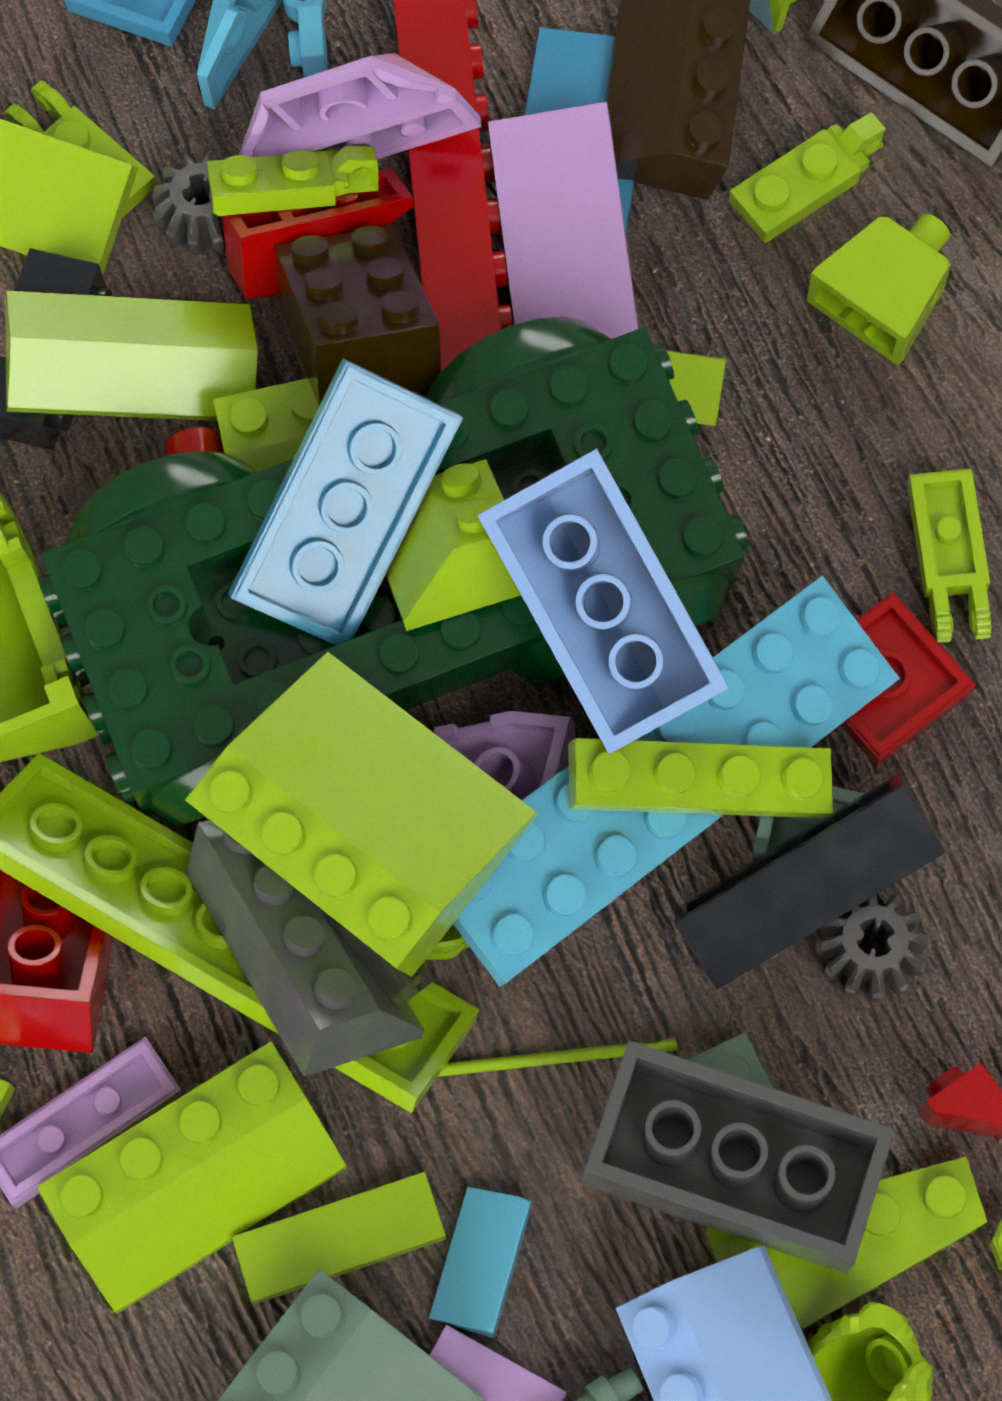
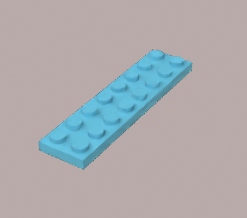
(787, 688)

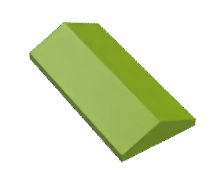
(125, 355)

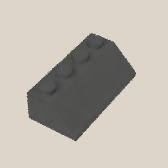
(295, 959)

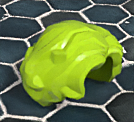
(872, 1357)

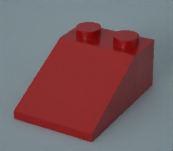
(49, 972)

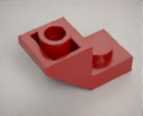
(965, 1102)

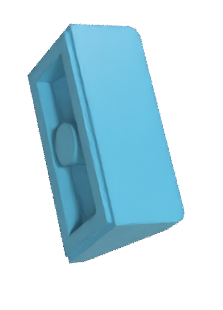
(481, 1261)

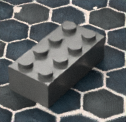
(738, 1157)

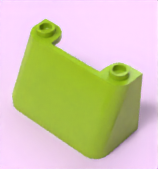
(37, 686)

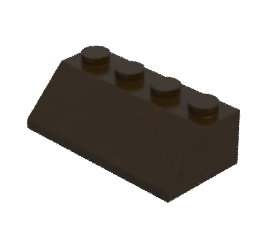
(928, 58)
(675, 91)

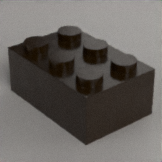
(357, 303)

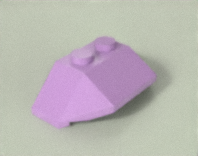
(361, 103)

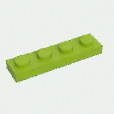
(701, 778)

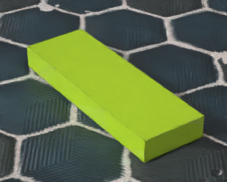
(339, 1237)

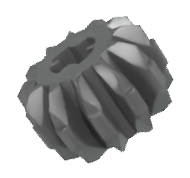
(181, 209)
(896, 958)

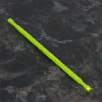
(548, 1058)

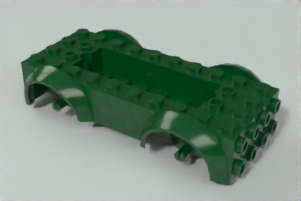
(160, 545)

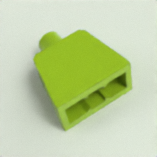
(884, 283)

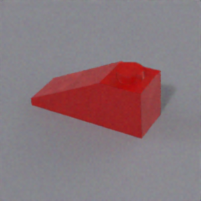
(253, 235)

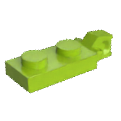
(807, 177)
(290, 179)

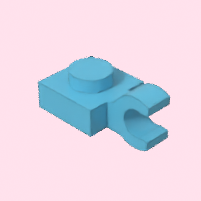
(308, 43)

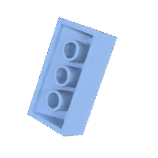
(603, 601)
(723, 1336)

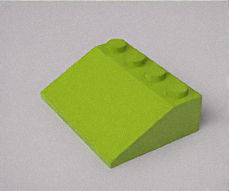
(363, 811)

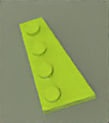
(907, 1224)

